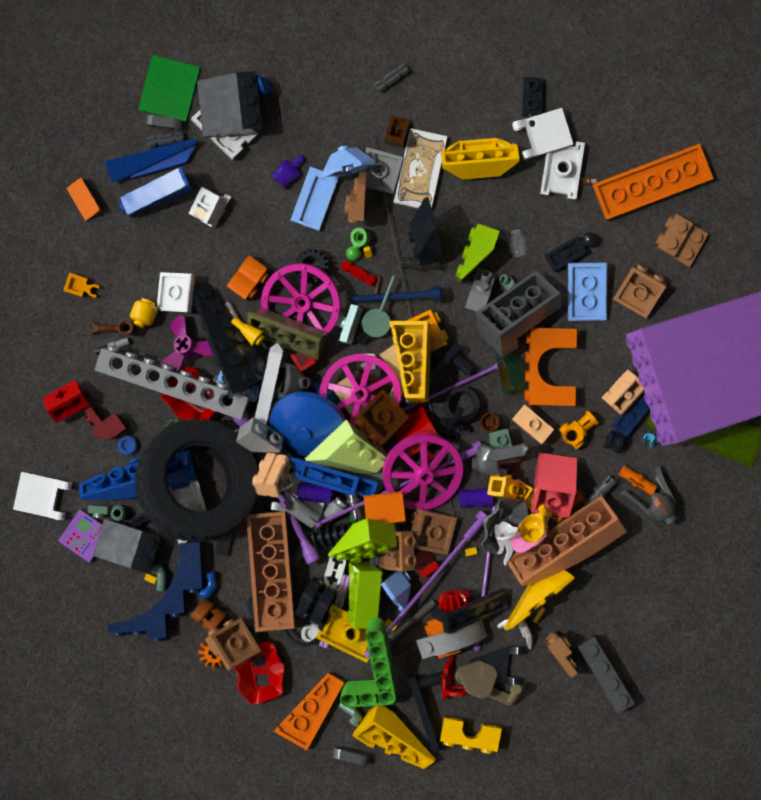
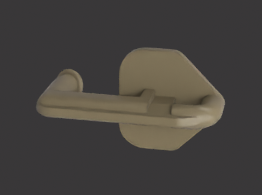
(479, 681)

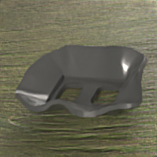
(515, 514)

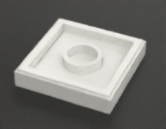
(175, 292)

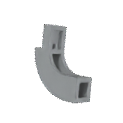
(445, 643)

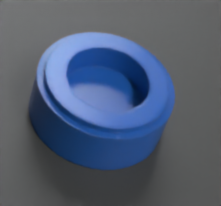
(127, 445)

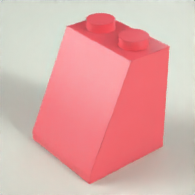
(554, 484)

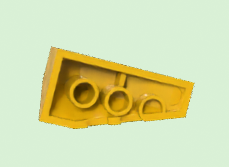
(535, 596)
(386, 730)

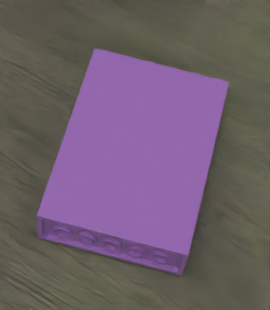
(701, 368)

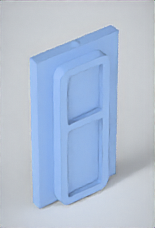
(314, 199)

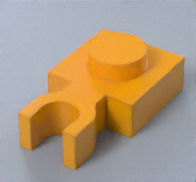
(77, 284)

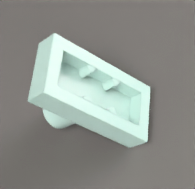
(349, 324)

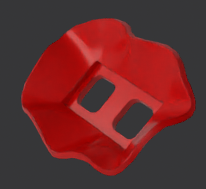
(185, 409)
(273, 668)

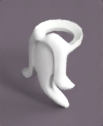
(503, 534)
(524, 630)

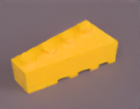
(413, 352)

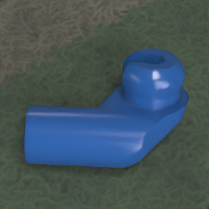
(211, 586)

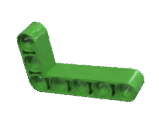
(384, 686)

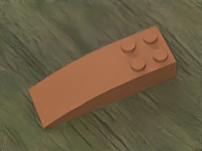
(568, 543)
(270, 571)

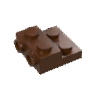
(380, 418)

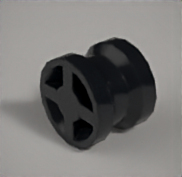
(614, 441)

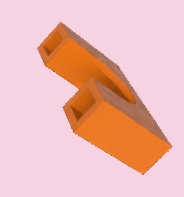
(539, 392)

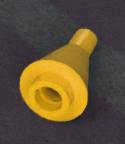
(251, 333)

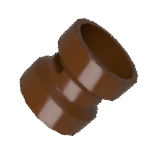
(489, 422)

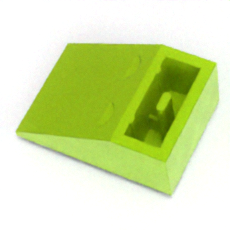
(481, 246)
(365, 541)

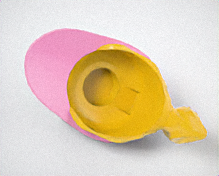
(532, 530)

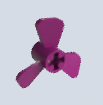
(195, 348)

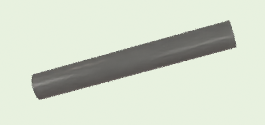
(412, 620)

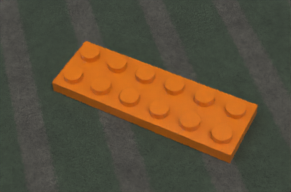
(652, 181)

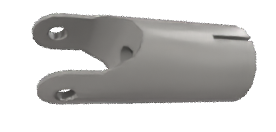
(302, 511)

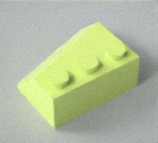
(349, 451)

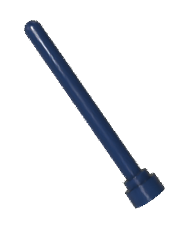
(434, 294)

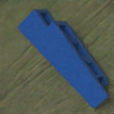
(150, 160)
(332, 478)

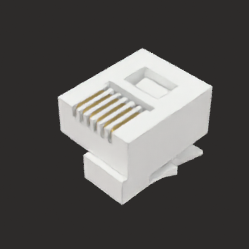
(209, 206)

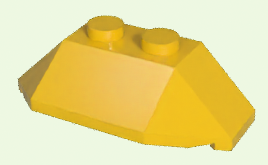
(479, 158)

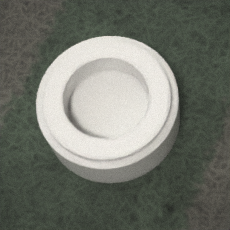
(309, 632)

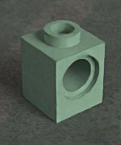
(499, 439)

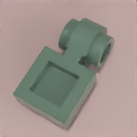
(100, 511)

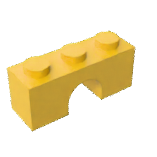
(486, 739)

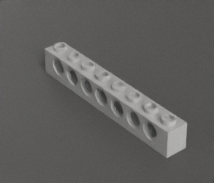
(106, 365)

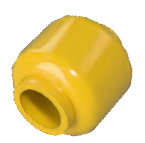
(143, 313)

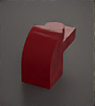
(107, 428)

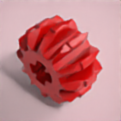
(453, 599)

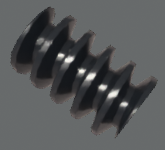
(329, 537)

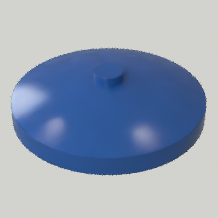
(305, 421)

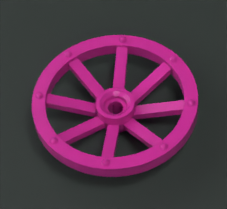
(296, 306)
(362, 387)
(421, 469)

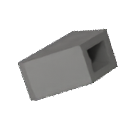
(480, 289)
(259, 437)

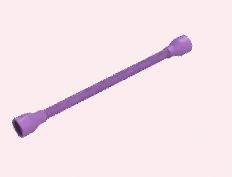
(310, 553)

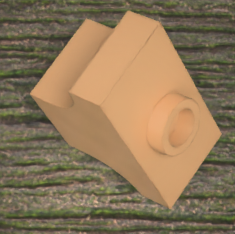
(532, 424)

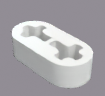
(339, 572)

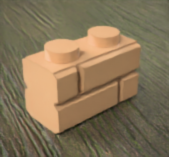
(623, 392)
(272, 474)

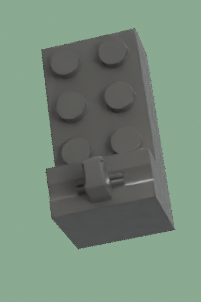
(517, 312)

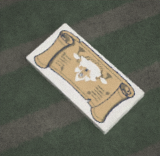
(419, 168)

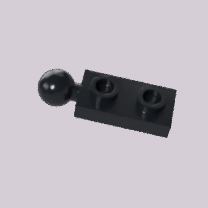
(532, 98)
(570, 251)

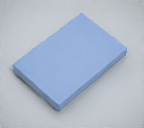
(587, 291)

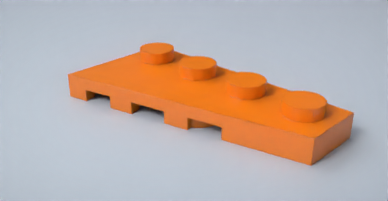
(309, 714)

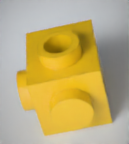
(503, 487)

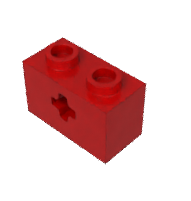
(65, 401)

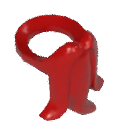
(448, 682)

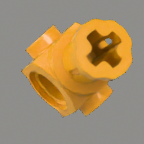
(579, 429)

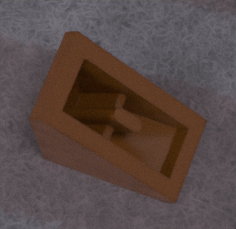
(397, 131)

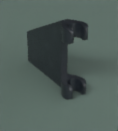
(499, 660)

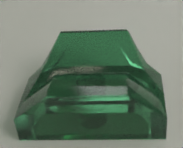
(511, 374)

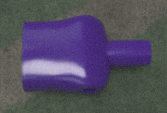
(288, 172)

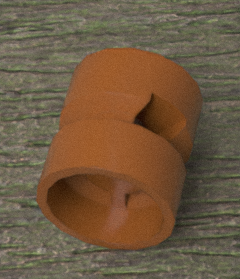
(203, 610)

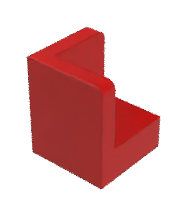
(303, 362)
(425, 563)

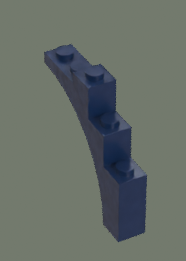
(154, 621)

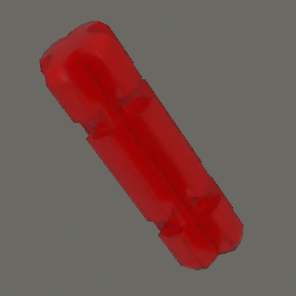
(358, 272)

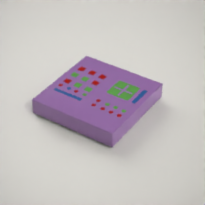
(82, 535)

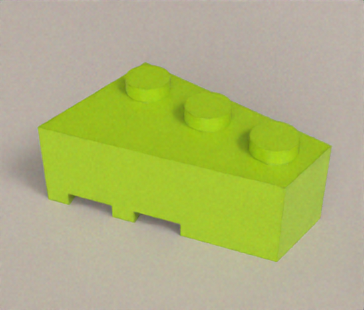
(363, 593)

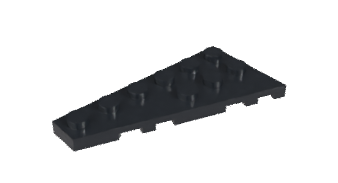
(235, 356)

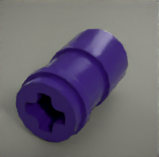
(314, 492)
(475, 498)

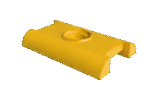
(335, 634)

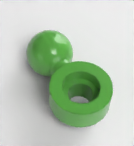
(353, 253)

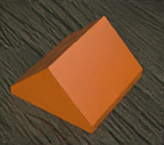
(385, 507)

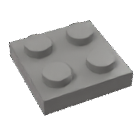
(389, 170)

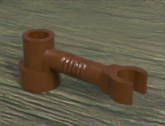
(121, 328)

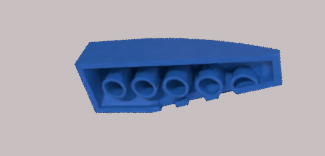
(121, 481)

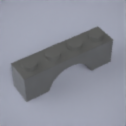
(605, 674)

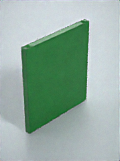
(169, 88)

